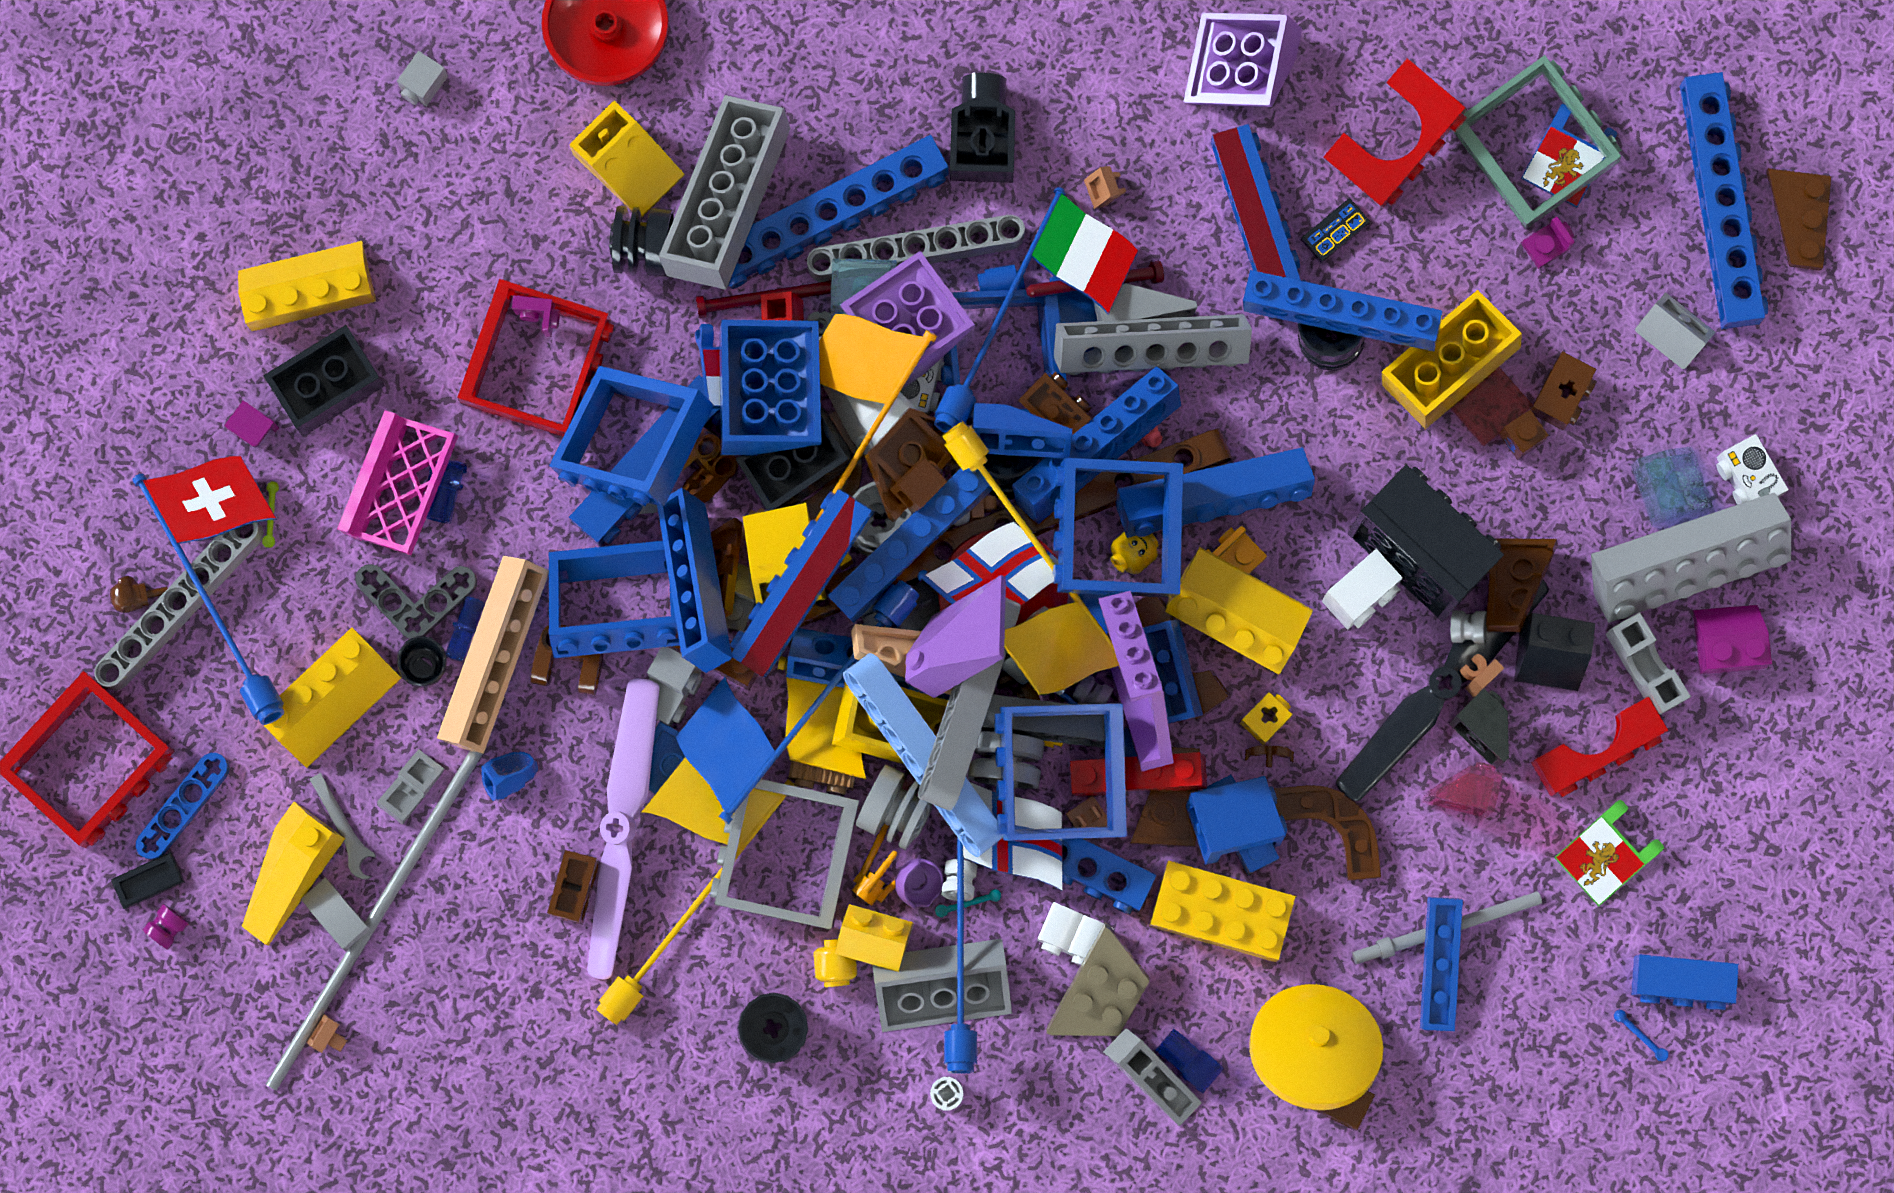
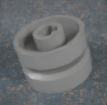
(1024, 750)

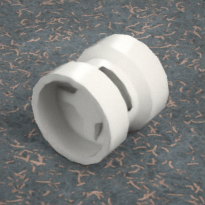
(949, 888)
(943, 1096)

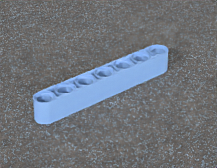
(913, 743)

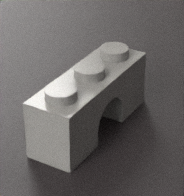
(1637, 651)

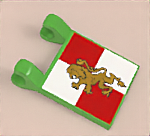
(1603, 858)

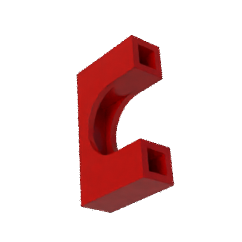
(1438, 115)

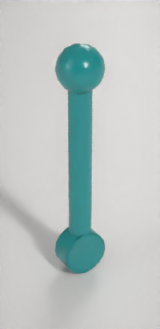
(994, 895)

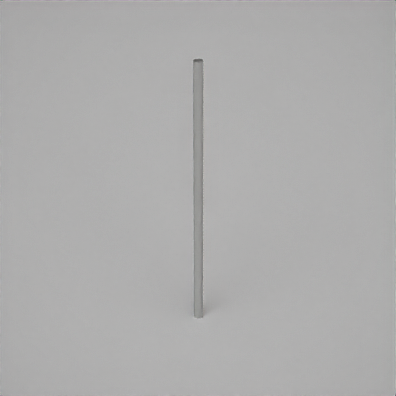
(373, 919)

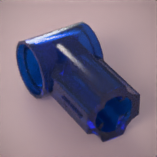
(446, 495)
(1193, 1064)

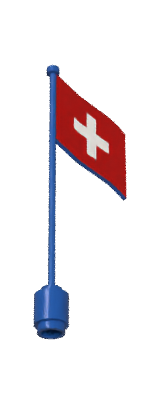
(200, 507)

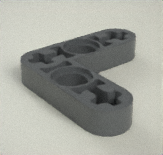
(408, 608)

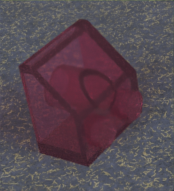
(1469, 791)

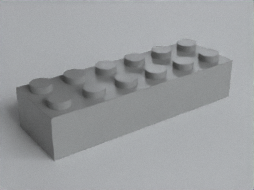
(725, 192)
(1691, 557)

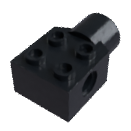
(982, 131)

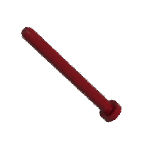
(1154, 273)
(755, 298)

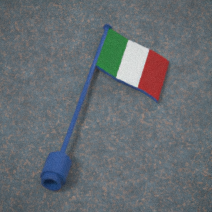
(1075, 252)

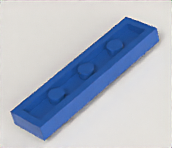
(1441, 964)

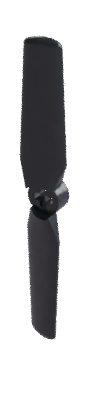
(1418, 713)

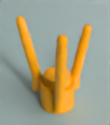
(870, 886)

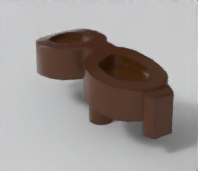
(1269, 751)

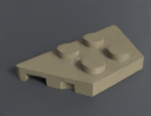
(1101, 991)

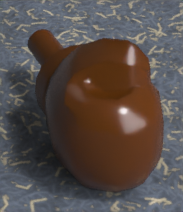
(131, 596)

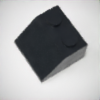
(1554, 651)

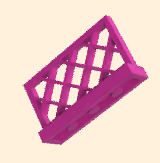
(374, 476)

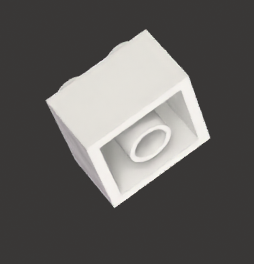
(1365, 586)

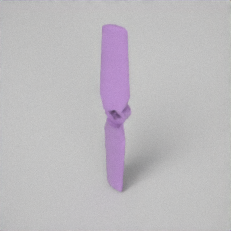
(626, 797)

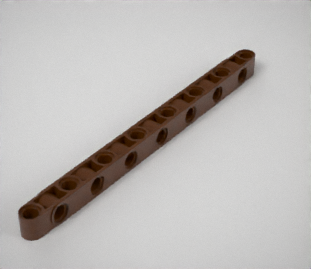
(1099, 494)

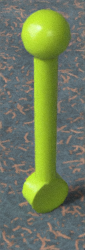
(268, 540)

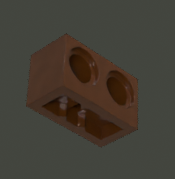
(573, 887)

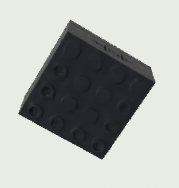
(1426, 541)

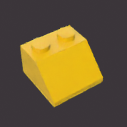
(873, 937)

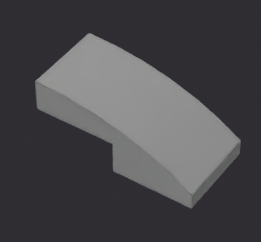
(410, 787)
(335, 914)

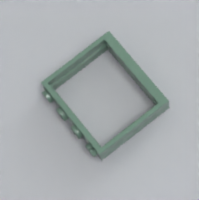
(1572, 99)

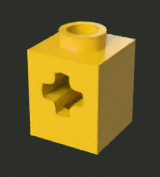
(1257, 728)

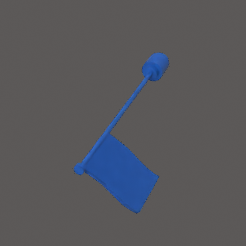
(731, 745)

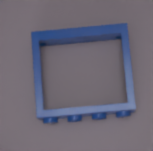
(1047, 315)
(674, 452)
(1171, 538)
(611, 636)
(1113, 765)

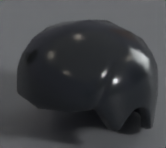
(414, 668)

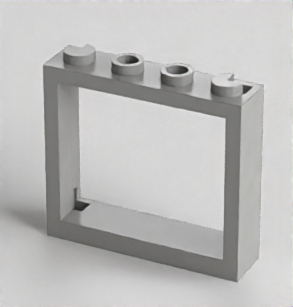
(728, 853)

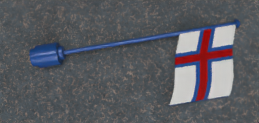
(1003, 553)
(1021, 858)

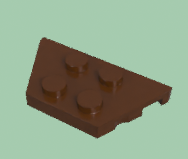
(902, 446)

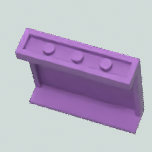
(1137, 682)

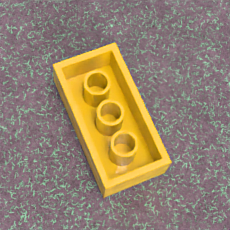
(1467, 350)
(859, 732)
(1222, 911)

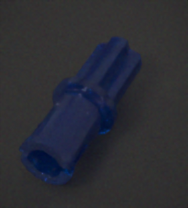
(464, 629)

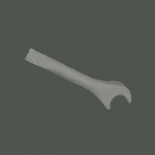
(355, 848)

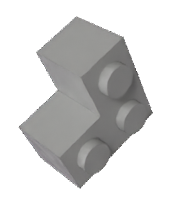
(676, 680)

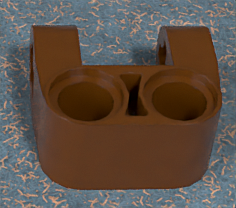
(713, 469)
(544, 661)

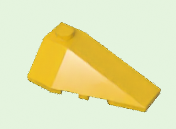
(291, 865)

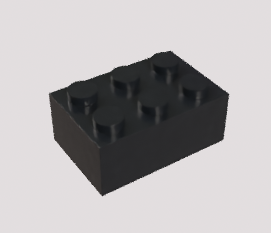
(324, 380)
(794, 474)

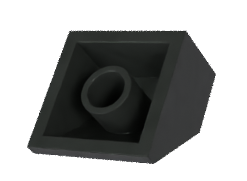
(1485, 727)

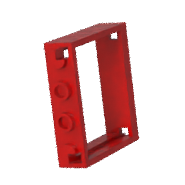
(488, 338)
(44, 728)

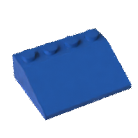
(769, 386)

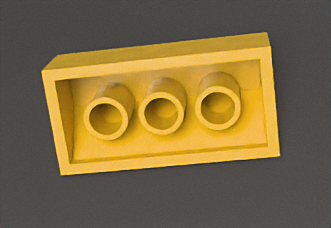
(305, 286)
(1239, 610)
(331, 697)

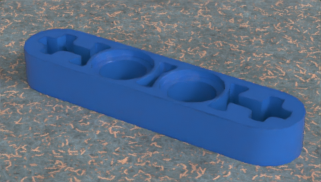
(178, 802)

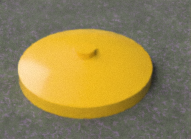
(1316, 1047)

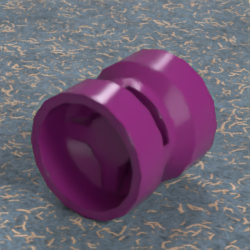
(171, 921)

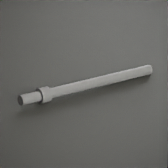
(1387, 947)

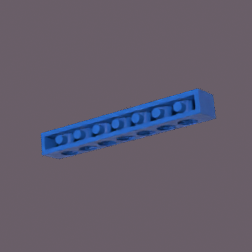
(1714, 91)
(920, 154)

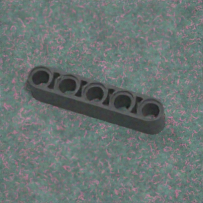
(1069, 729)

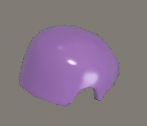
(912, 875)

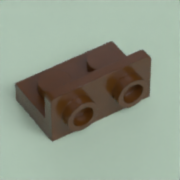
(1053, 402)

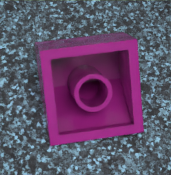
(1731, 639)

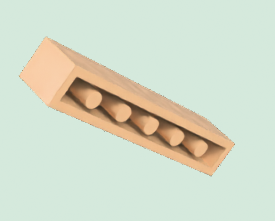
(493, 654)

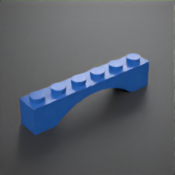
(904, 545)

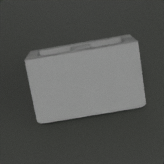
(1674, 331)

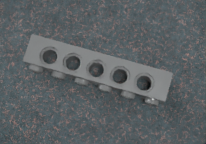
(1138, 335)

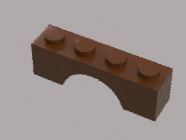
(1208, 686)

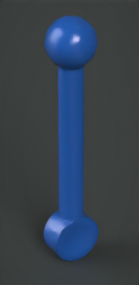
(1660, 1054)

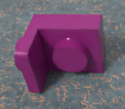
(1549, 242)
(532, 308)

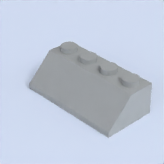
(927, 986)

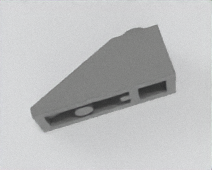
(1142, 303)
(1152, 1076)

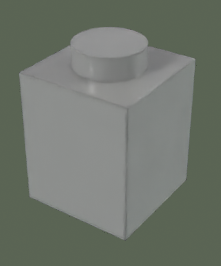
(421, 79)

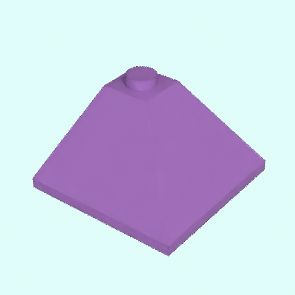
(1241, 59)
(911, 302)
(959, 641)

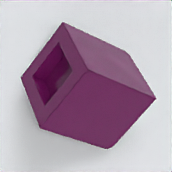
(250, 424)

